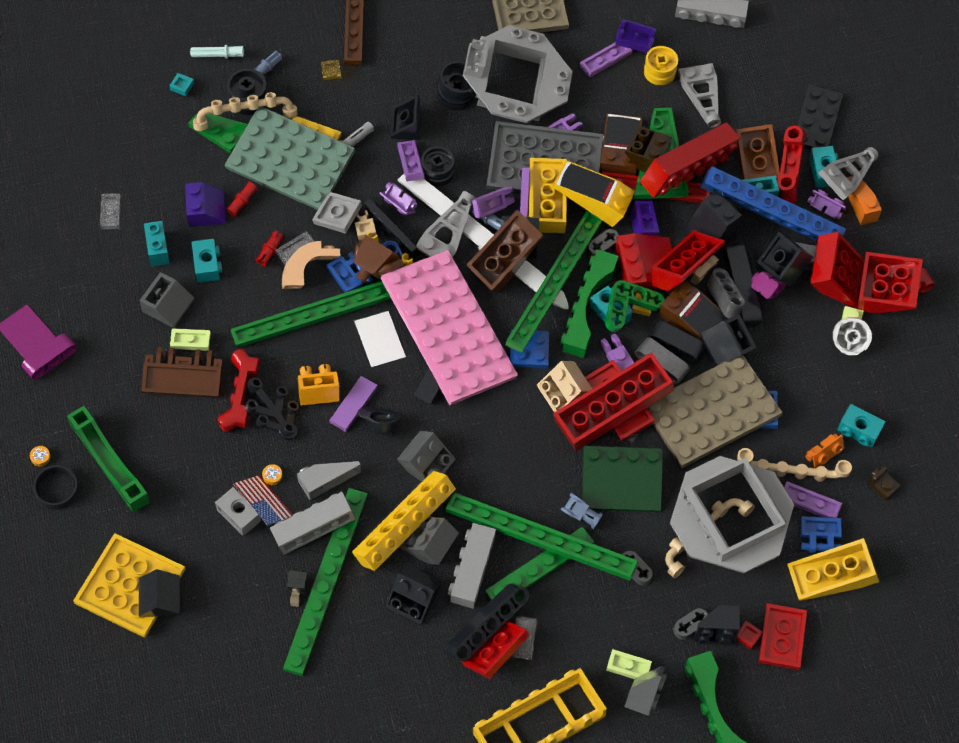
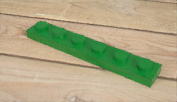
(536, 568)

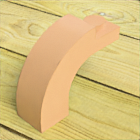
(294, 269)

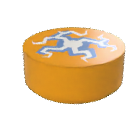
(40, 456)
(272, 474)

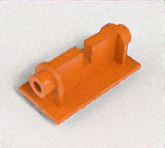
(831, 446)

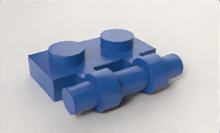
(344, 275)
(820, 528)

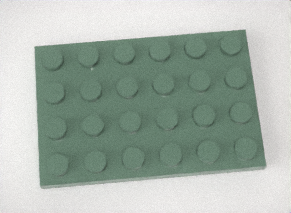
(289, 158)

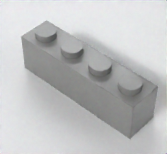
(720, 12)
(312, 523)
(472, 566)

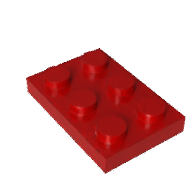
(782, 636)
(497, 650)

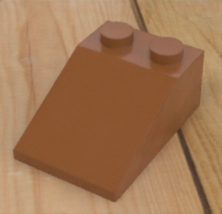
(757, 152)

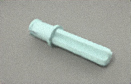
(227, 51)

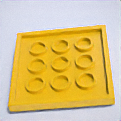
(114, 583)

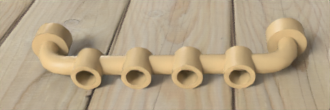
(252, 103)
(800, 471)
(720, 510)

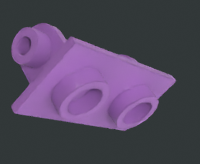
(405, 204)
(833, 206)

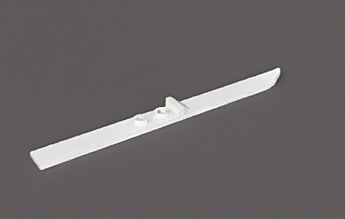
(474, 231)

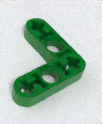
(623, 299)

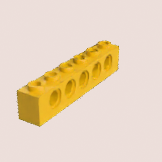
(403, 520)

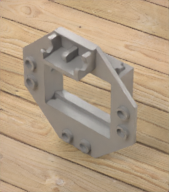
(552, 78)
(699, 532)

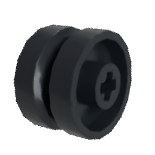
(246, 83)

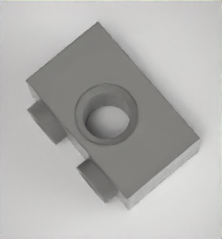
(243, 521)

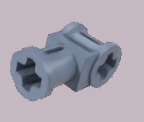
(580, 510)

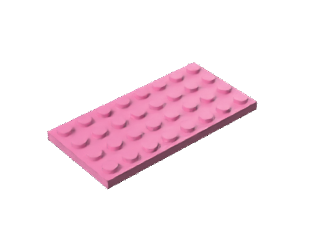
(449, 327)

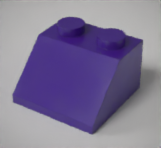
(204, 204)

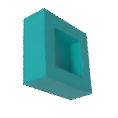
(181, 84)

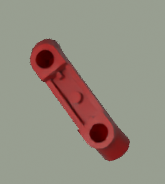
(791, 163)
(248, 369)

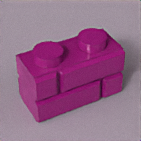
(767, 285)

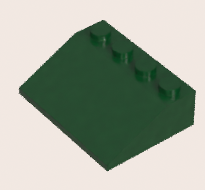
(622, 478)

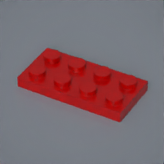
(632, 425)

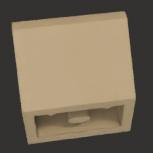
(563, 385)

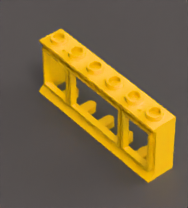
(539, 697)

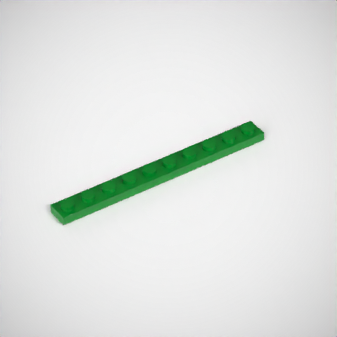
(553, 282)
(309, 314)
(542, 536)
(323, 587)

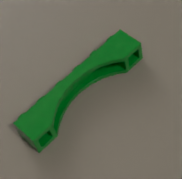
(601, 272)
(107, 459)
(703, 673)

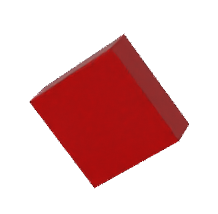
(748, 635)

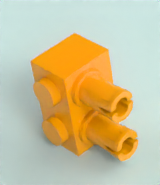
(318, 387)

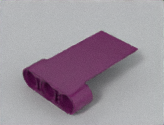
(36, 342)

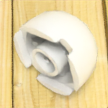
(852, 335)

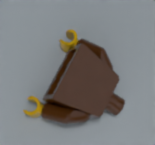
(376, 258)

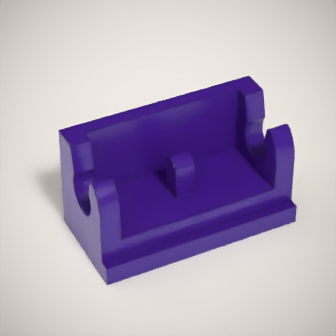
(635, 36)
(644, 218)

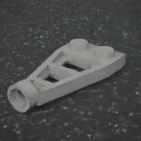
(700, 75)
(836, 178)
(430, 245)

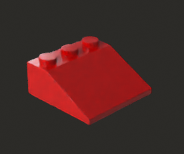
(637, 256)
(838, 269)
(889, 283)

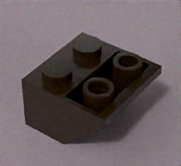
(646, 147)

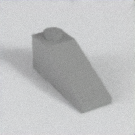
(323, 477)

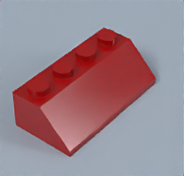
(684, 259)

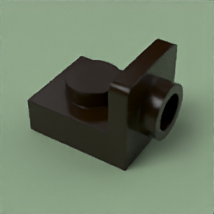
(883, 483)

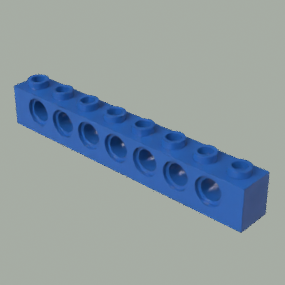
(768, 205)

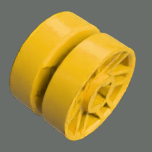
(660, 65)

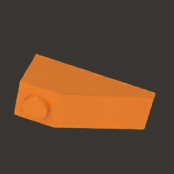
(864, 203)

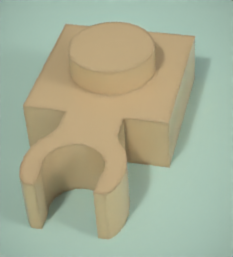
(364, 226)
(703, 270)

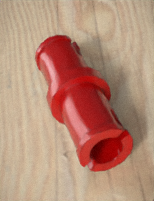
(241, 199)
(269, 248)

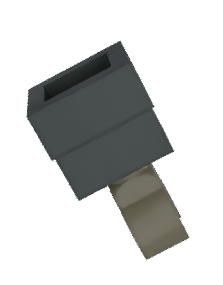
(296, 582)

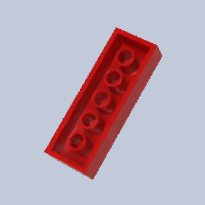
(690, 160)
(613, 401)

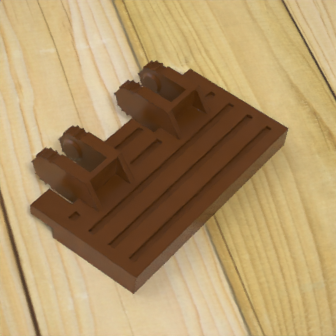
(182, 376)

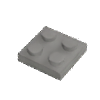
(337, 212)

